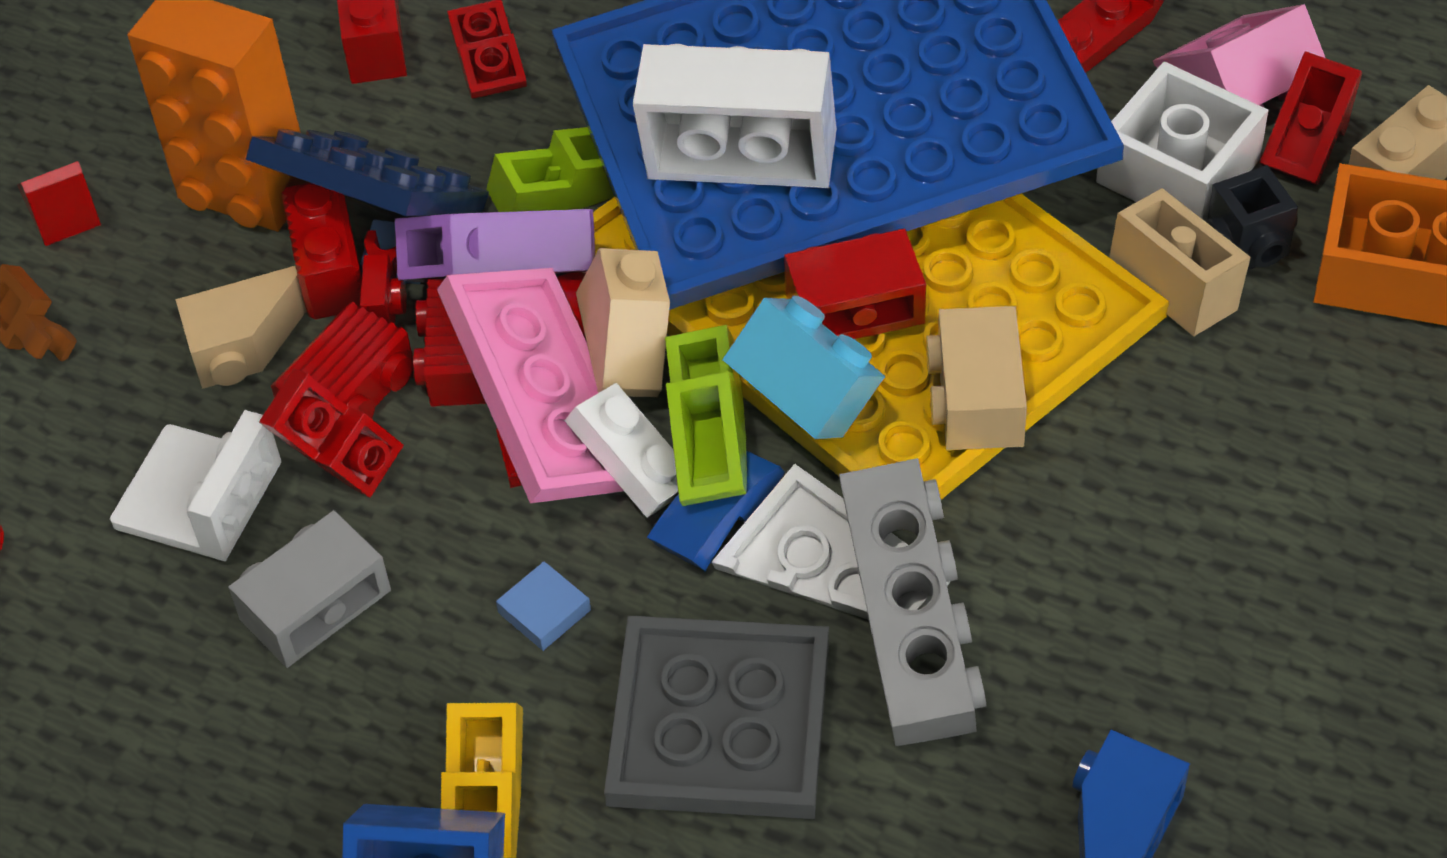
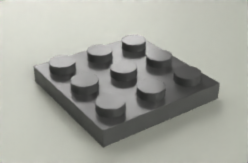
(718, 717)

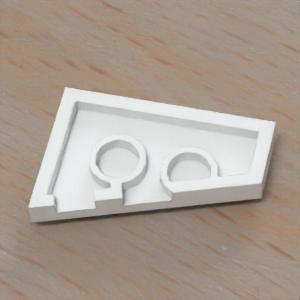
(804, 547)

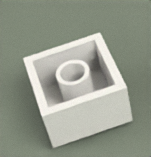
(1183, 139)

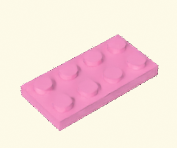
(530, 374)

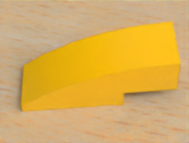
(485, 762)

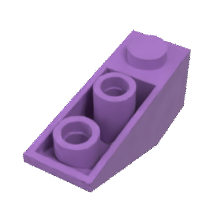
(493, 243)

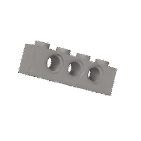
(917, 704)

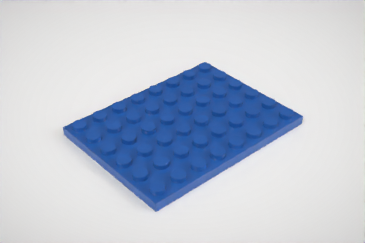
(931, 116)

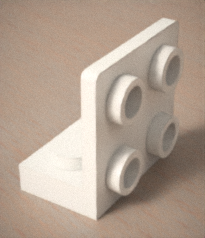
(200, 487)

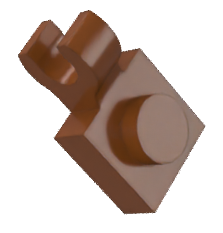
(24, 319)

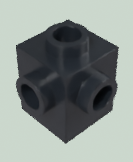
(1254, 215)

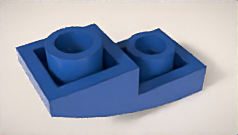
(700, 528)

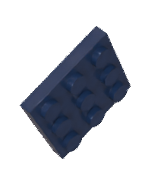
(375, 177)

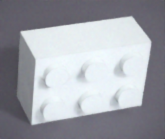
(736, 115)

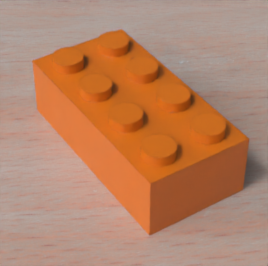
(211, 87)
(1386, 245)

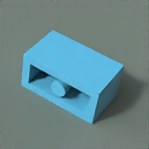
(804, 366)

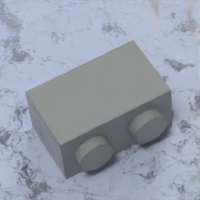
(310, 588)

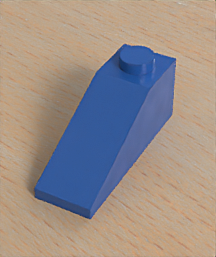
(1126, 798)

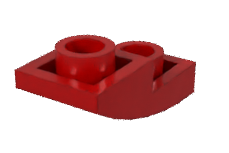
(486, 49)
(331, 433)

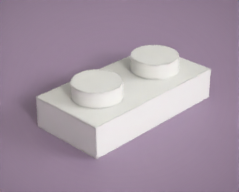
(627, 448)

